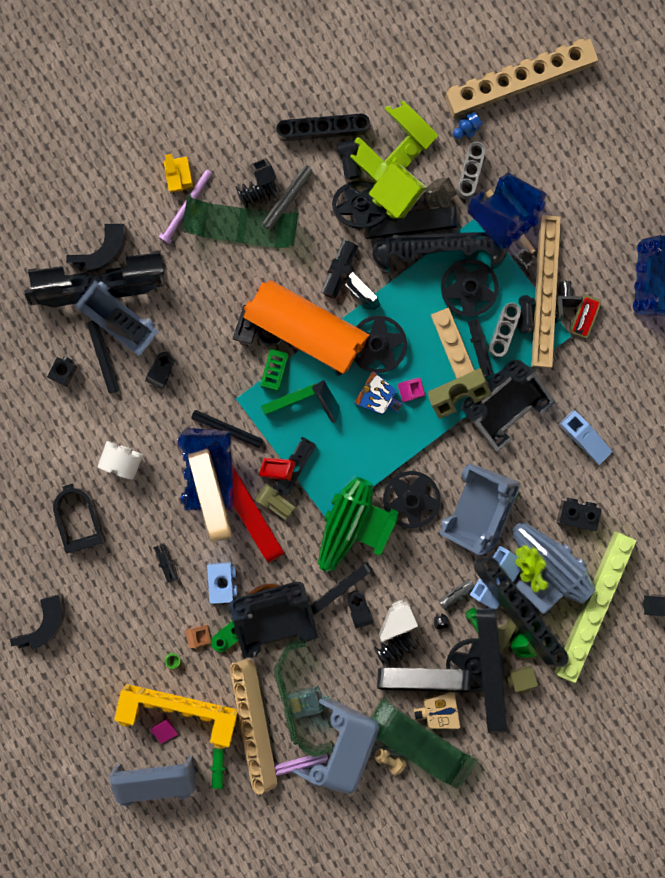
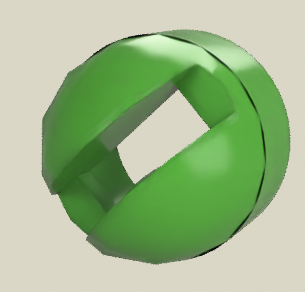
(176, 660)

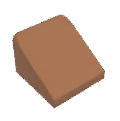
(198, 636)

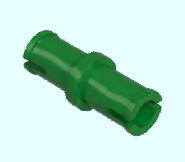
(218, 768)

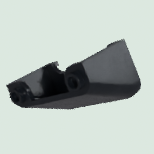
(272, 616)

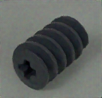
(256, 192)
(395, 648)

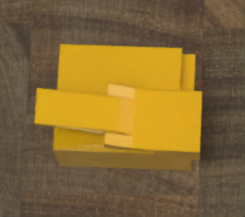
(177, 173)

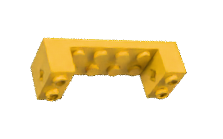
(133, 697)

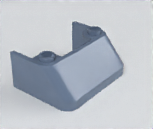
(99, 303)
(350, 751)
(153, 783)

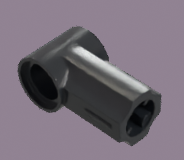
(350, 168)

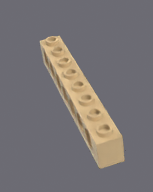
(586, 58)

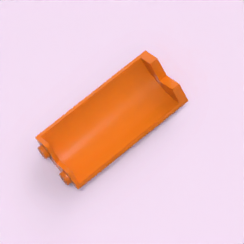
(306, 325)

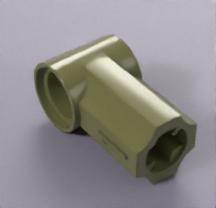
(271, 499)

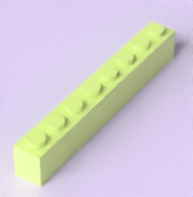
(596, 605)

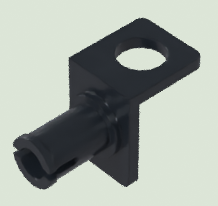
(566, 299)

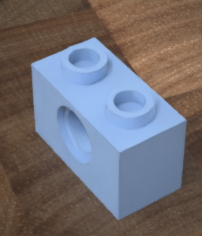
(216, 593)

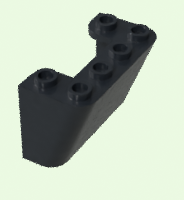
(513, 394)

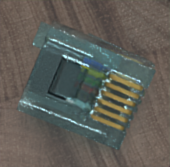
(306, 701)

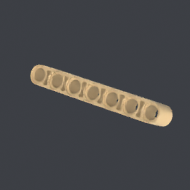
(253, 726)

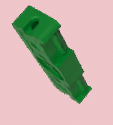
(288, 400)

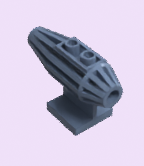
(563, 572)

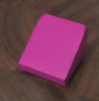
(411, 389)
(164, 730)

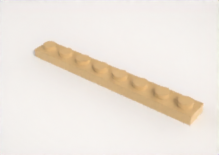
(546, 291)

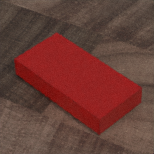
(277, 469)

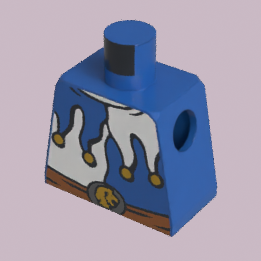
(378, 395)

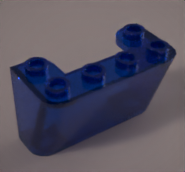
(509, 210)
(650, 277)
(219, 446)

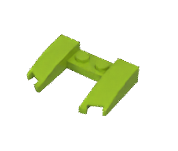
(419, 138)

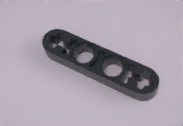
(341, 587)

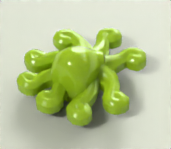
(532, 566)

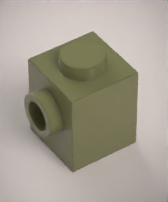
(522, 679)

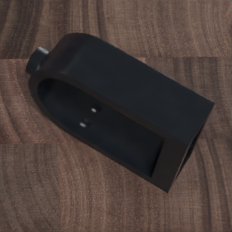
(84, 542)

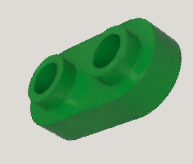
(227, 636)

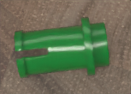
(471, 615)

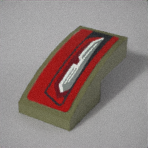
(585, 316)

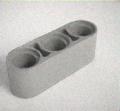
(476, 163)
(510, 322)

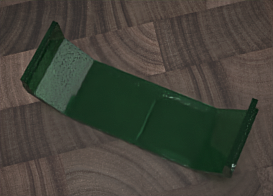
(238, 224)
(422, 745)
(306, 746)

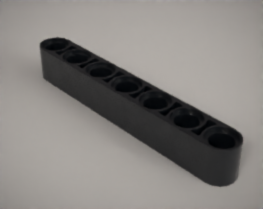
(529, 615)
(491, 670)

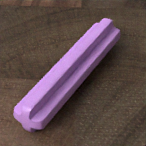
(302, 763)

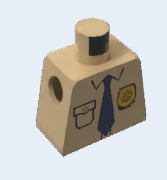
(439, 711)

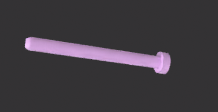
(180, 215)

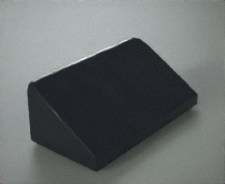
(326, 400)

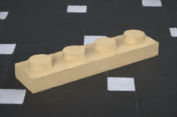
(452, 342)

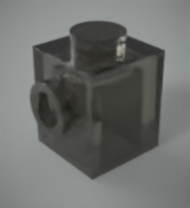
(440, 193)

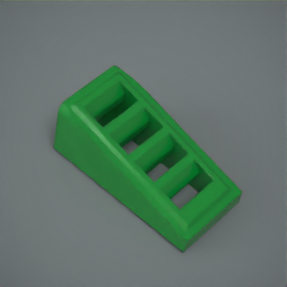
(275, 386)

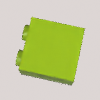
(397, 191)

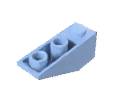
(585, 437)

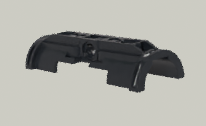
(56, 289)

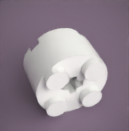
(120, 460)

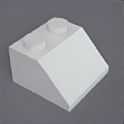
(397, 621)

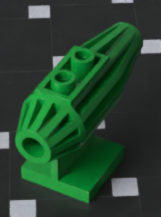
(353, 520)

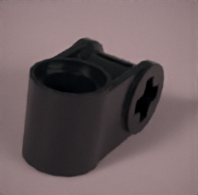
(159, 374)
(359, 612)

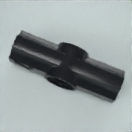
(339, 269)

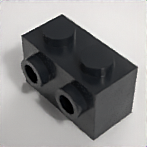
(579, 515)

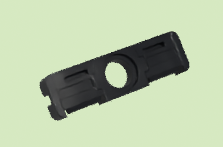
(302, 454)

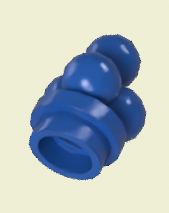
(467, 126)

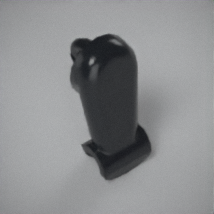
(525, 321)

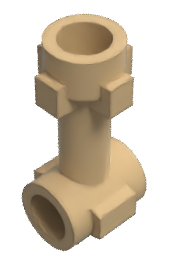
(396, 765)

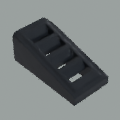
(263, 172)
(118, 317)

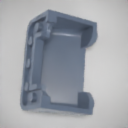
(481, 509)

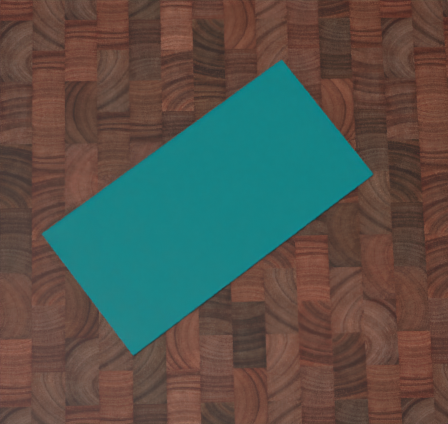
(374, 443)

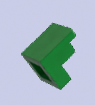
(521, 646)

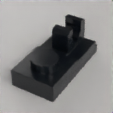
(244, 330)

